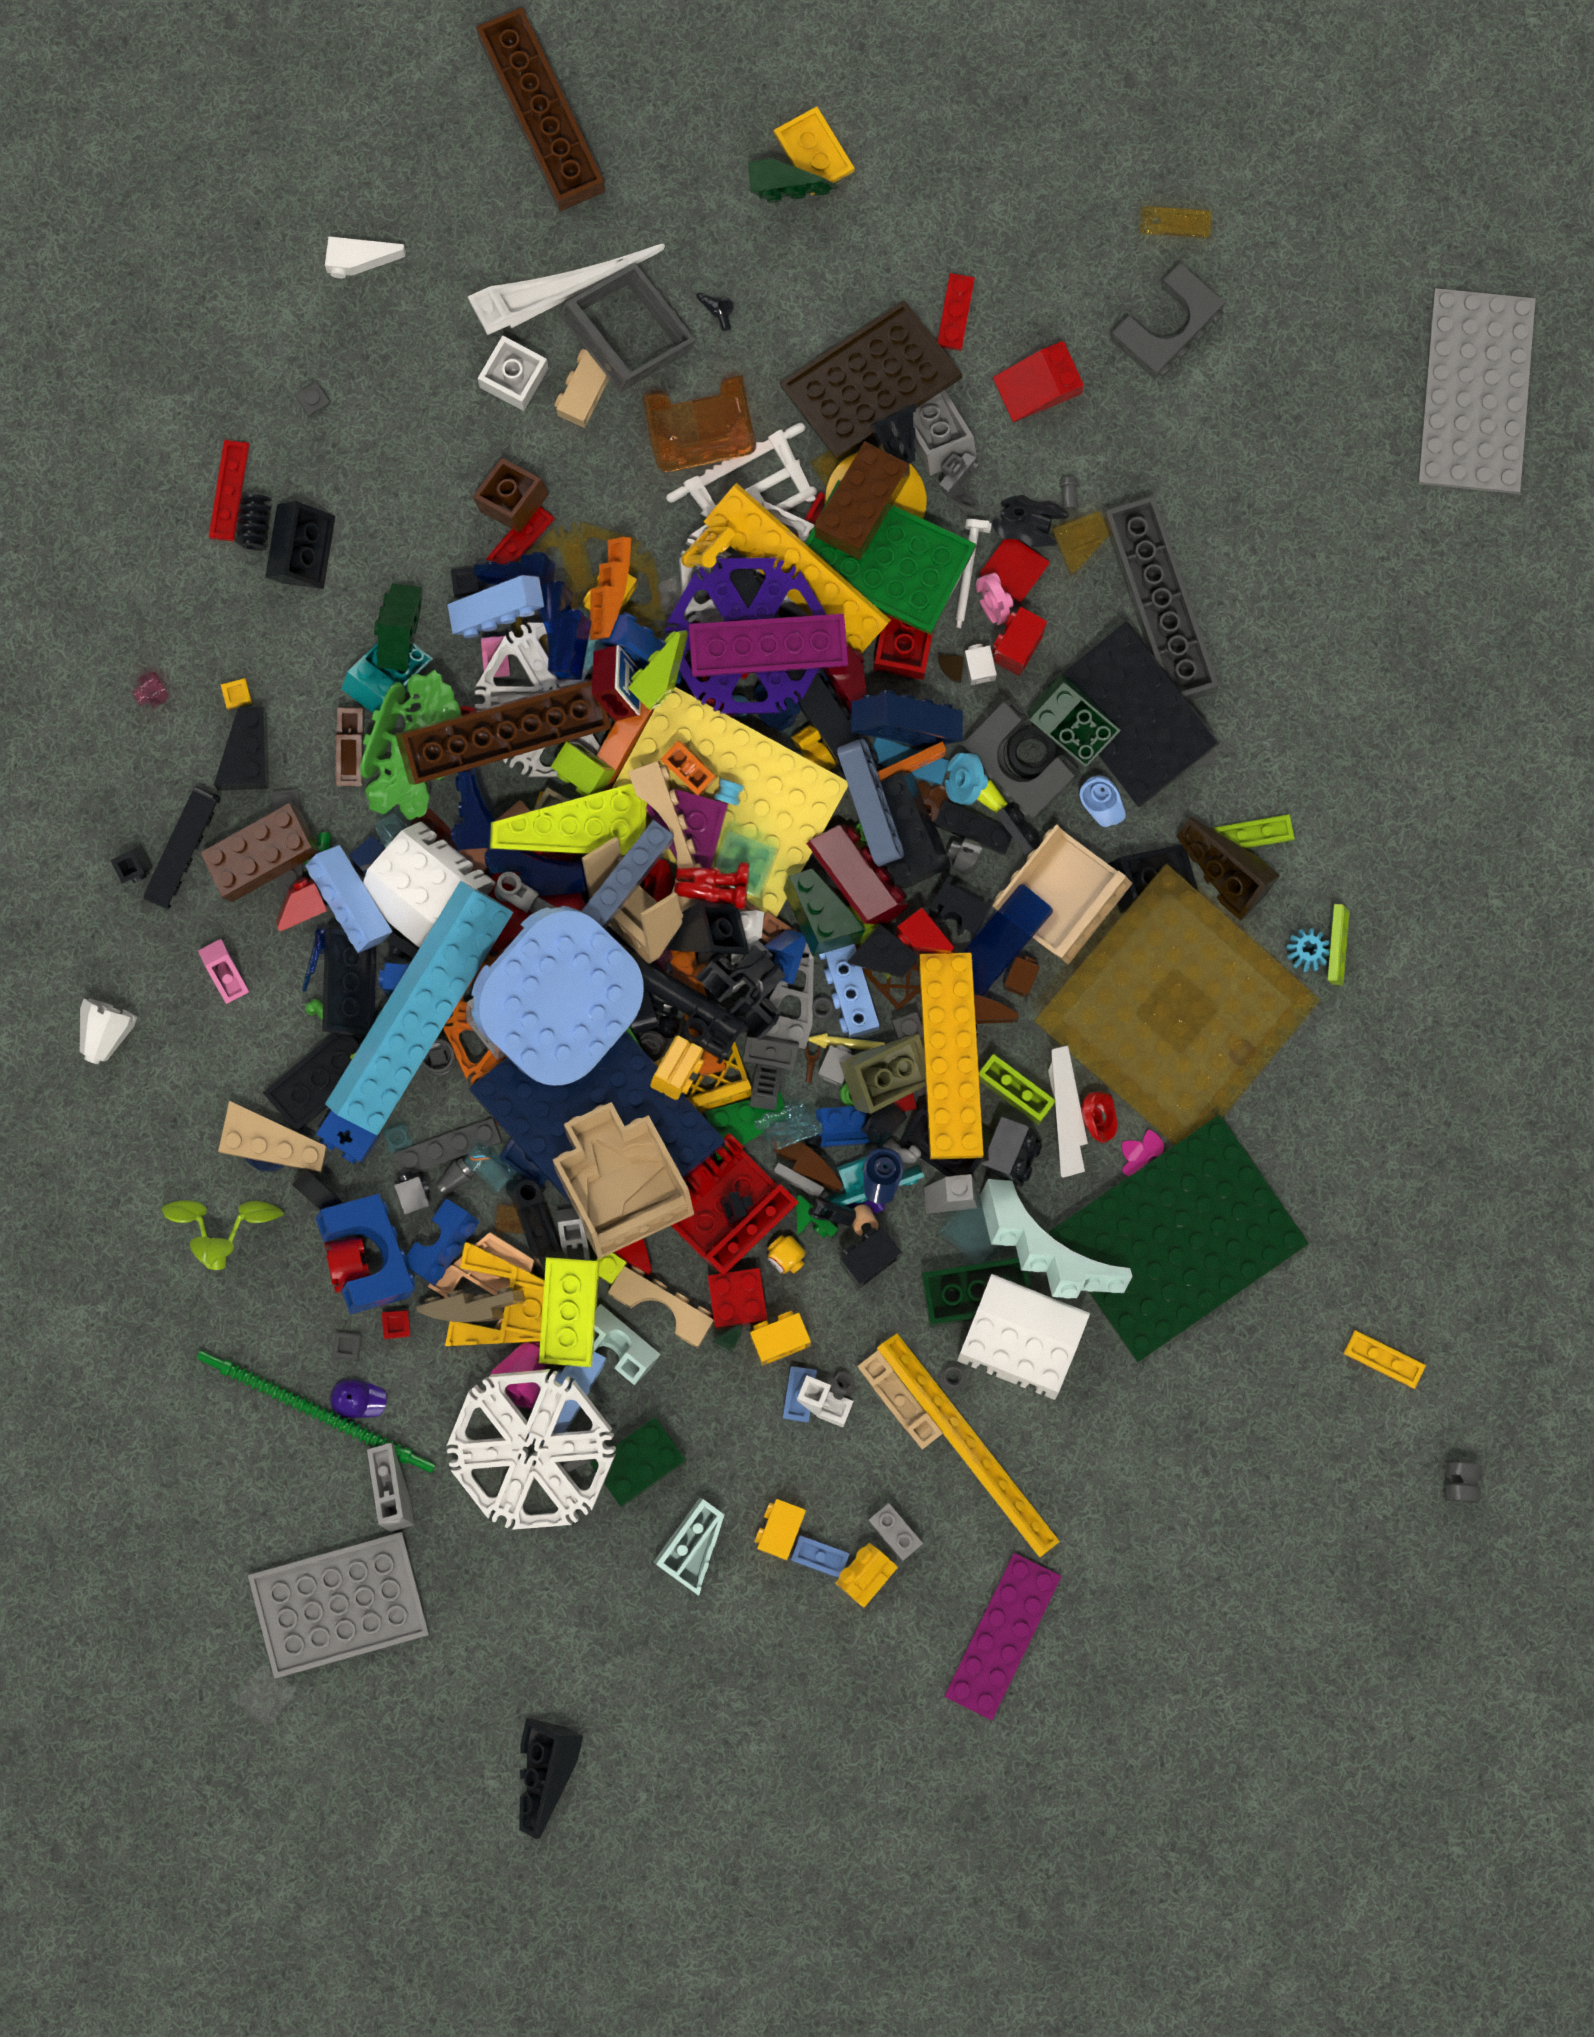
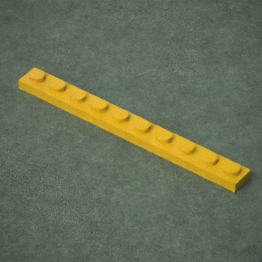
(968, 1445)

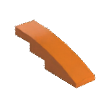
(608, 597)
(622, 740)

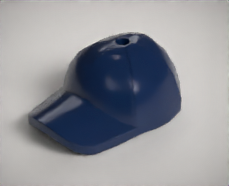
(882, 1182)

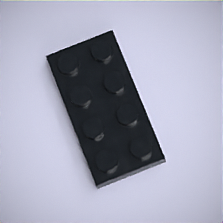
(347, 986)
(307, 1086)

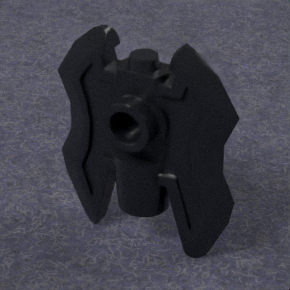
(1028, 520)

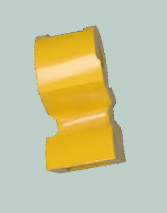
(812, 749)

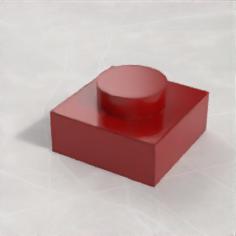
(396, 1324)

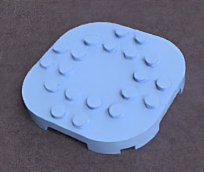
(558, 996)

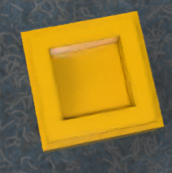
(236, 694)

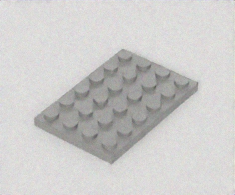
(338, 1605)

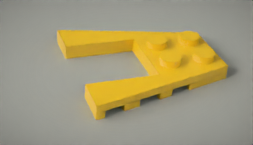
(520, 1321)

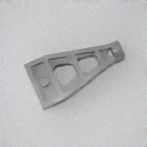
(796, 1029)

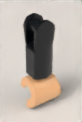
(843, 1215)

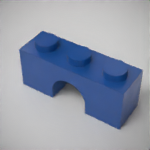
(433, 1260)

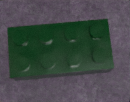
(956, 1292)

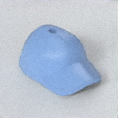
(1107, 809)

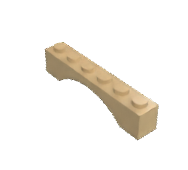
(652, 787)

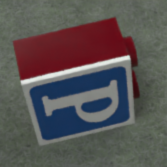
(611, 681)

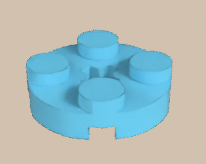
(965, 778)

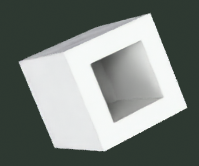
(980, 664)

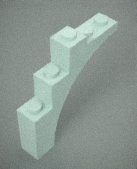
(1038, 1252)

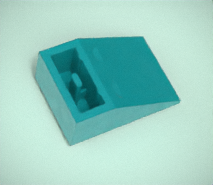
(370, 684)

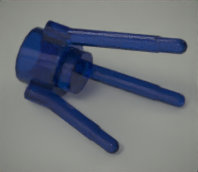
(318, 948)

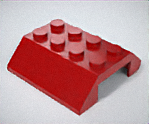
(708, 1228)

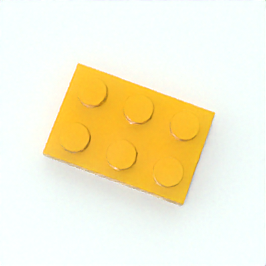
(814, 147)

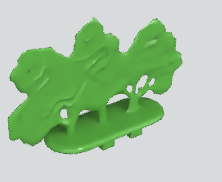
(388, 790)

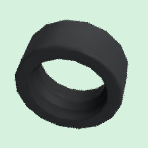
(1028, 733)
(315, 1191)

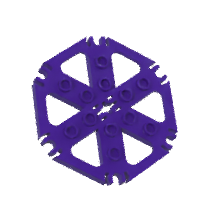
(732, 608)

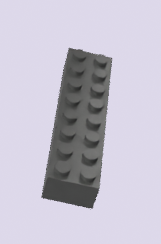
(1160, 596)

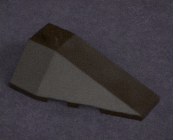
(1231, 869)

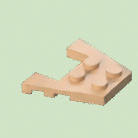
(489, 1282)

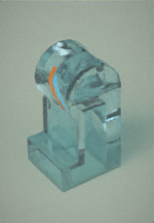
(490, 1167)

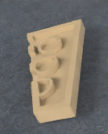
(261, 1139)

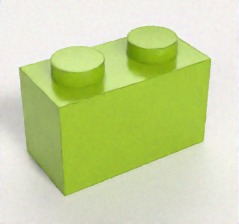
(582, 769)

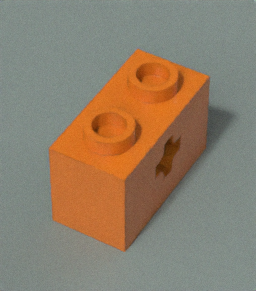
(689, 768)

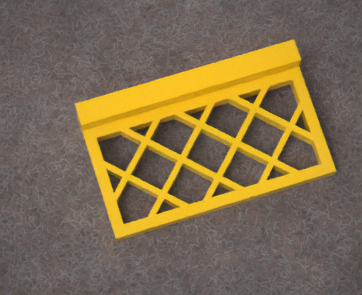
(722, 1095)

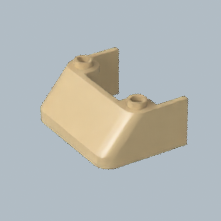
(641, 921)

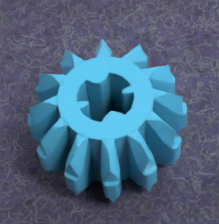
(1299, 944)

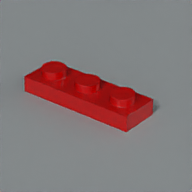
(955, 311)

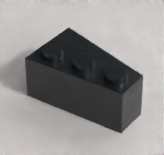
(246, 753)

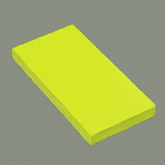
(569, 1312)

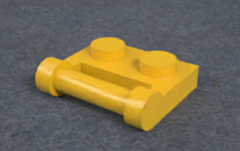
(709, 544)

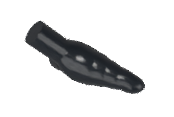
(718, 308)

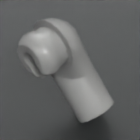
(908, 1156)

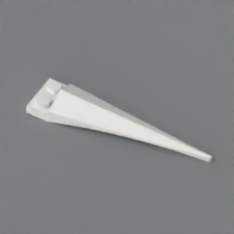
(520, 301)

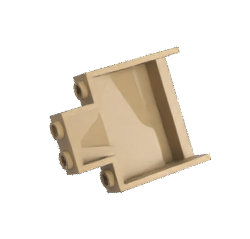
(620, 1179)

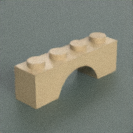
(633, 1288)

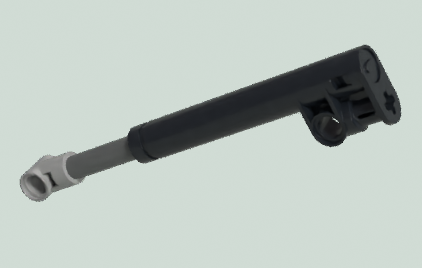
(714, 1023)

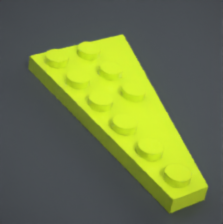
(575, 824)

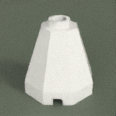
(102, 1029)

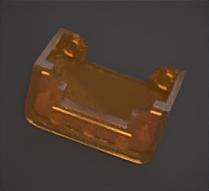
(701, 428)

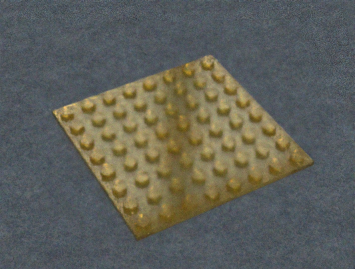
(1176, 1008)

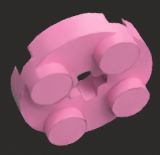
(995, 601)

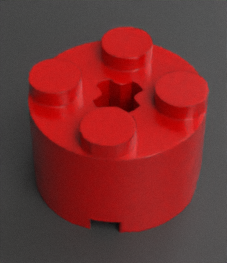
(345, 1261)

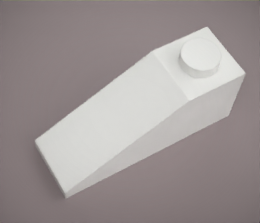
(355, 256)

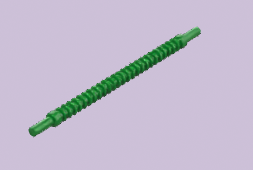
(227, 1368)

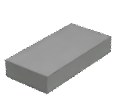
(798, 1180)

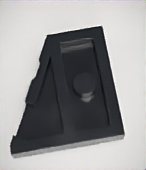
(896, 434)
(884, 954)

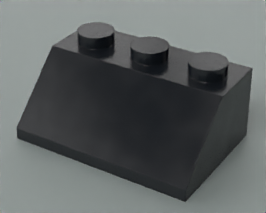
(300, 545)
(919, 1136)

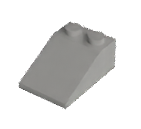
(940, 433)

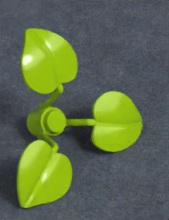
(213, 1251)

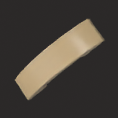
(899, 1400)

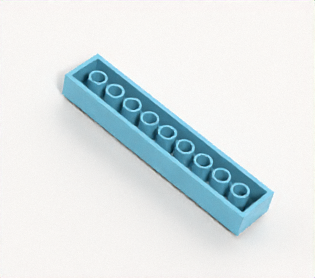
(418, 1008)

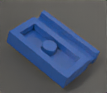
(842, 1126)

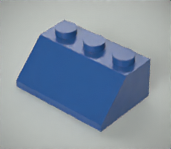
(635, 640)

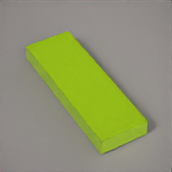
(1259, 832)
(1338, 945)

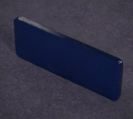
(1006, 936)

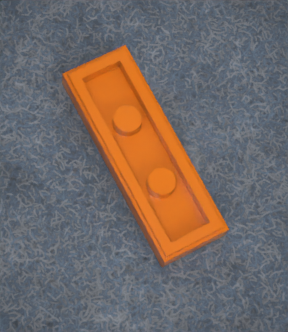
(914, 762)

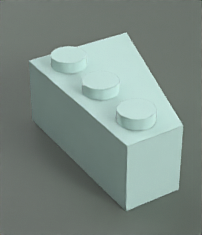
(691, 1546)

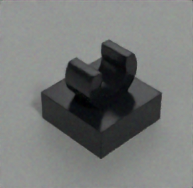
(735, 1207)

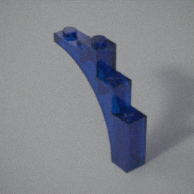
(565, 627)
(538, 872)

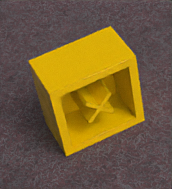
(779, 1338)

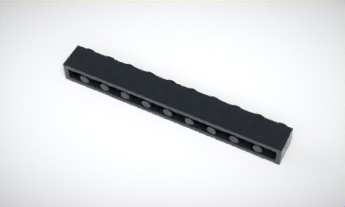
(818, 702)

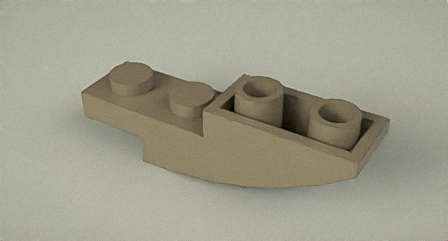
(467, 1308)

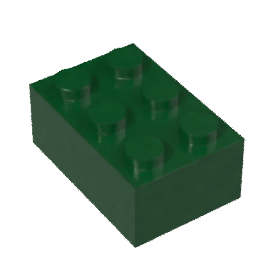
(641, 1462)

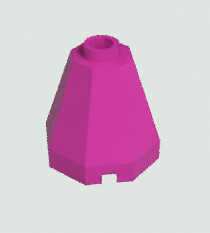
(522, 1359)

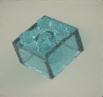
(759, 855)

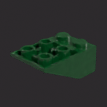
(775, 179)
(1072, 720)

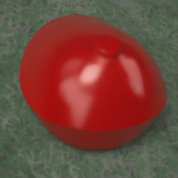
(1092, 1117)

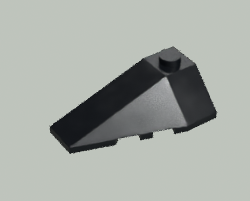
(550, 1762)

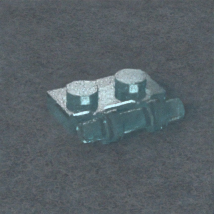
(795, 1128)

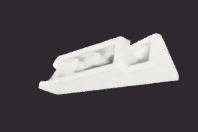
(1068, 1112)

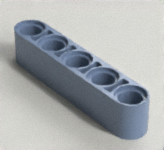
(870, 802)

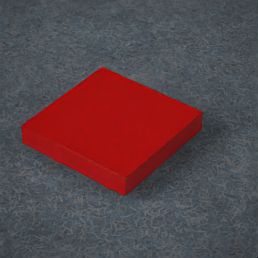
(1016, 567)

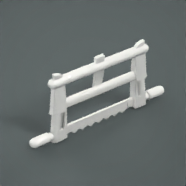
(792, 469)

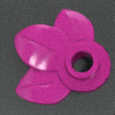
(1139, 1153)

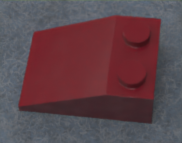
(849, 680)

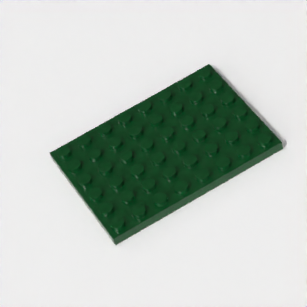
(1190, 1231)

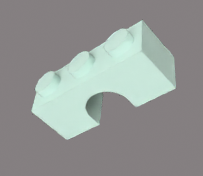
(634, 1353)

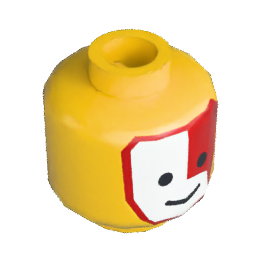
(786, 1254)

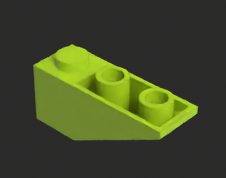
(660, 675)

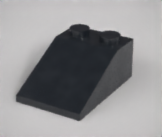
(1144, 866)

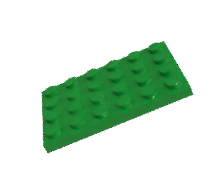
(906, 567)

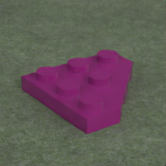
(704, 823)

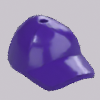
(365, 1402)

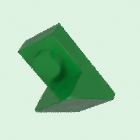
(822, 1227)

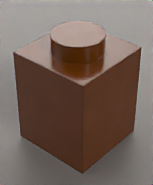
(1022, 976)

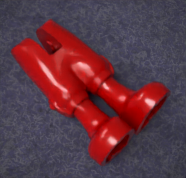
(702, 883)

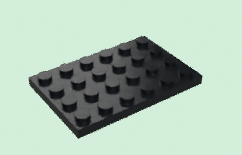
(1157, 723)

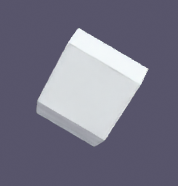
(821, 1402)

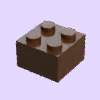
(510, 495)

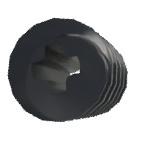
(251, 521)

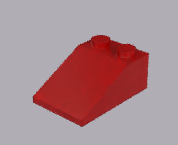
(1039, 382)

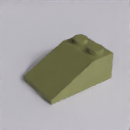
(885, 1073)

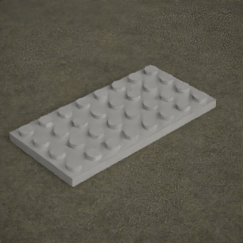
(1476, 391)

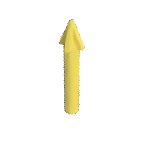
(824, 1040)

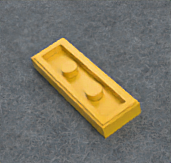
(1384, 1359)

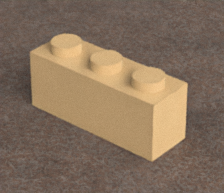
(582, 392)

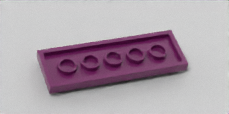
(768, 645)
(1002, 1636)

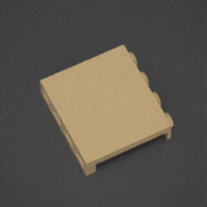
(1074, 884)

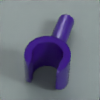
(876, 1207)

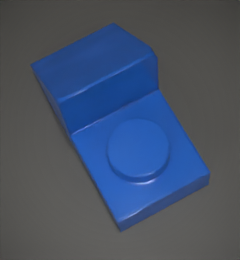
(789, 951)

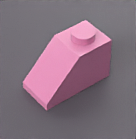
(223, 971)

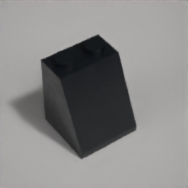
(710, 929)

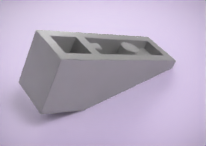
(572, 1235)
(389, 1489)

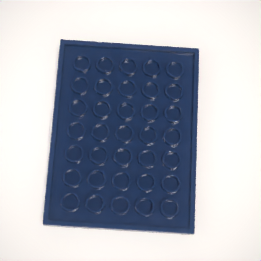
(537, 1112)

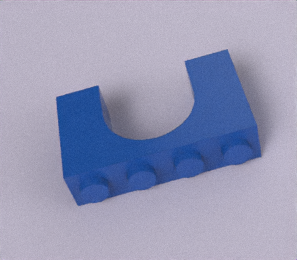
(370, 1219)

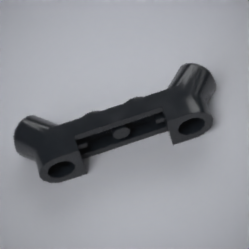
(534, 1221)

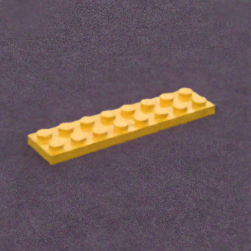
(764, 536)
(950, 1056)

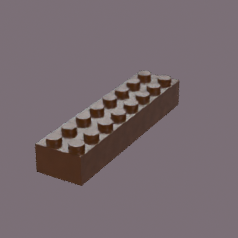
(540, 109)
(501, 732)

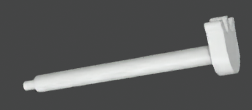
(974, 526)

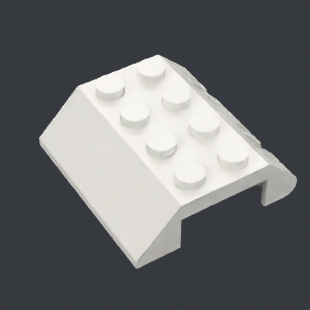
(417, 879)
(1024, 1336)

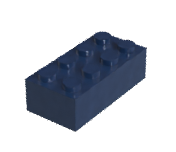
(906, 719)

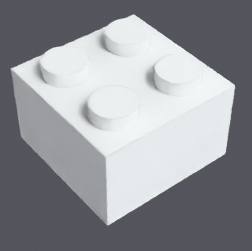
(513, 373)

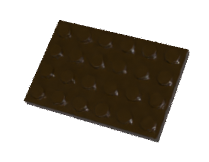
(869, 378)

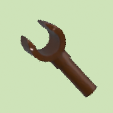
(810, 1064)

